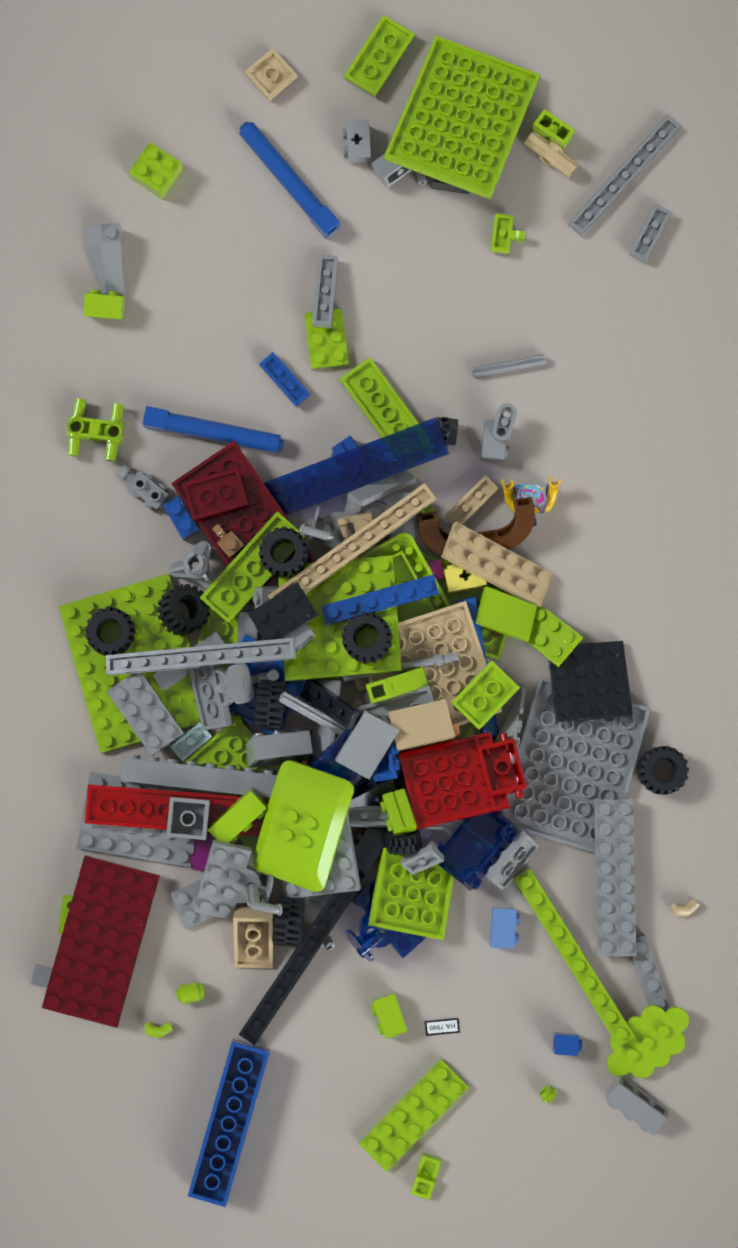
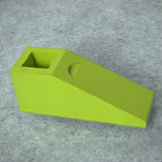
(396, 685)

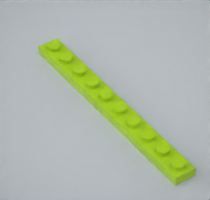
(574, 957)

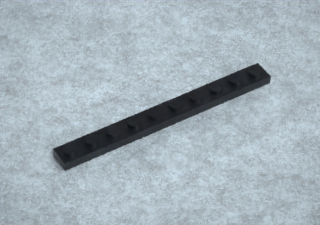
(296, 965)

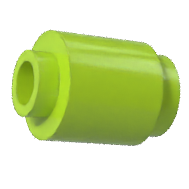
(190, 992)

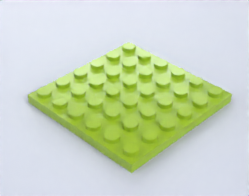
(325, 653)

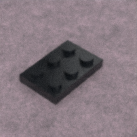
(283, 613)

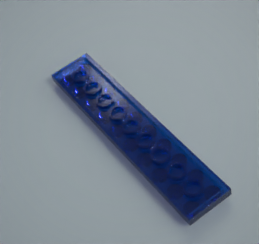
(359, 467)

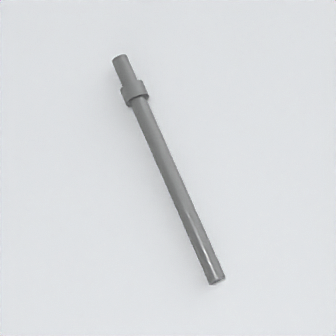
(437, 660)

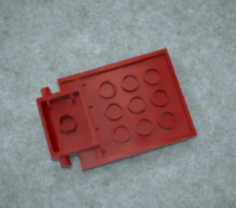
(462, 778)

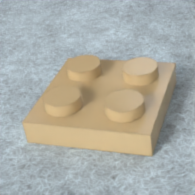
(271, 74)

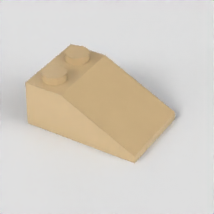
(252, 938)

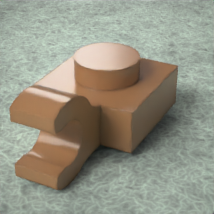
(229, 542)

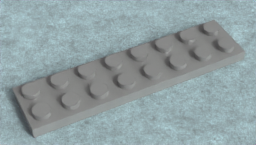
(614, 877)

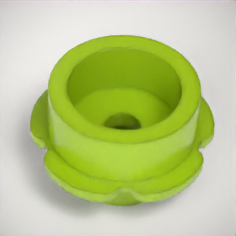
(548, 1094)

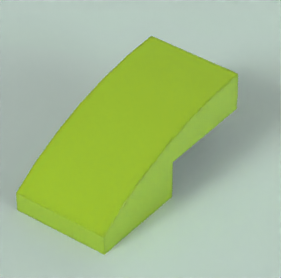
(426, 1176)

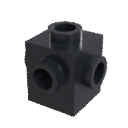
(449, 429)

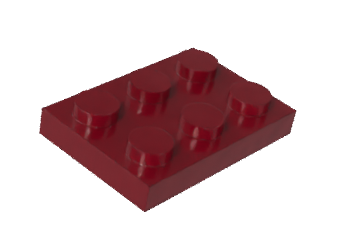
(215, 494)

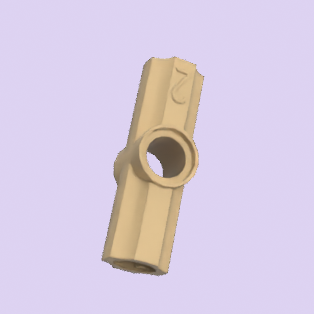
(551, 154)

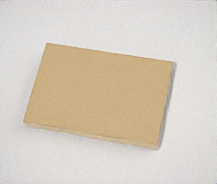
(422, 724)

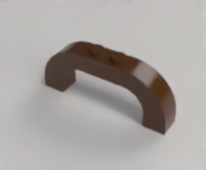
(508, 536)

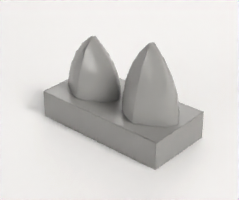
(423, 858)

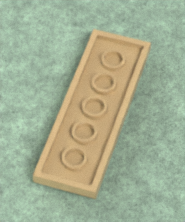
(496, 564)

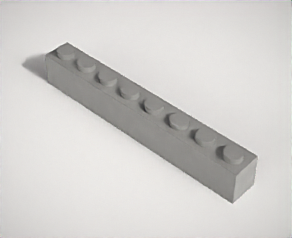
(197, 777)

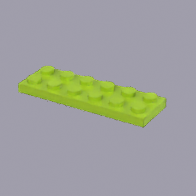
(377, 399)
(238, 581)
(413, 1115)

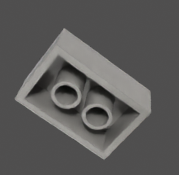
(278, 748)

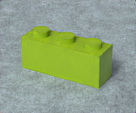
(238, 817)

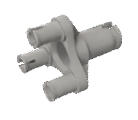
(202, 572)

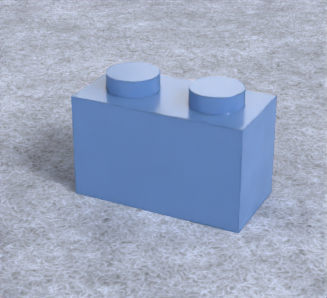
(503, 927)

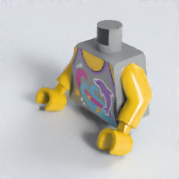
(542, 495)

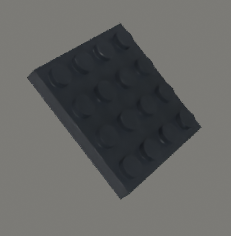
(591, 683)

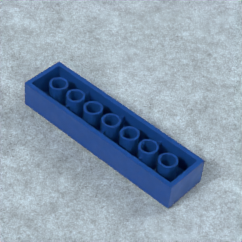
(229, 1122)

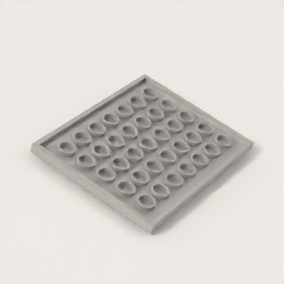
(571, 767)

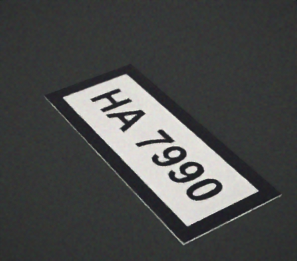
(443, 1026)

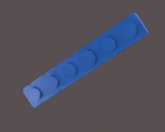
(380, 599)

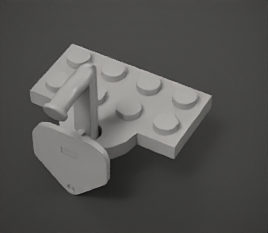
(328, 527)
(218, 688)
(231, 881)

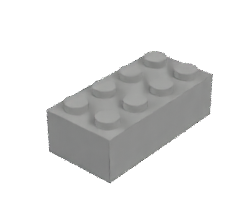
(145, 712)

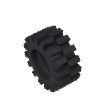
(403, 843)

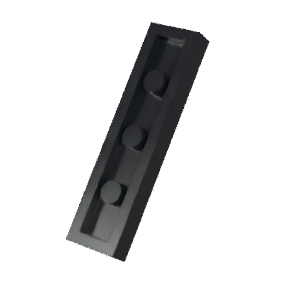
(330, 704)

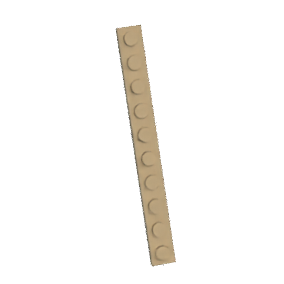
(361, 540)

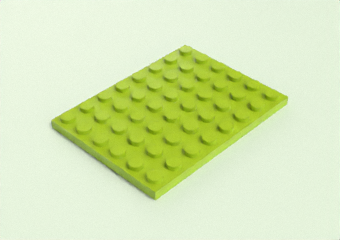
(462, 117)
(141, 604)

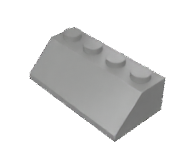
(321, 736)

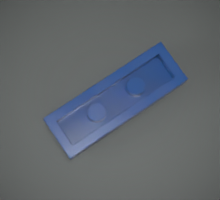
(284, 379)

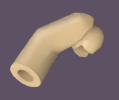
(684, 911)

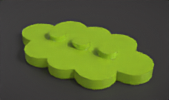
(655, 1040)

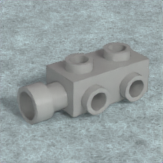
(146, 491)

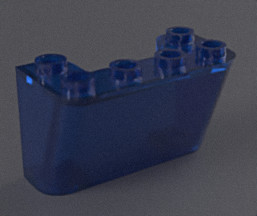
(476, 847)

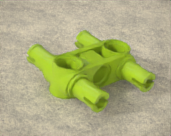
(95, 430)

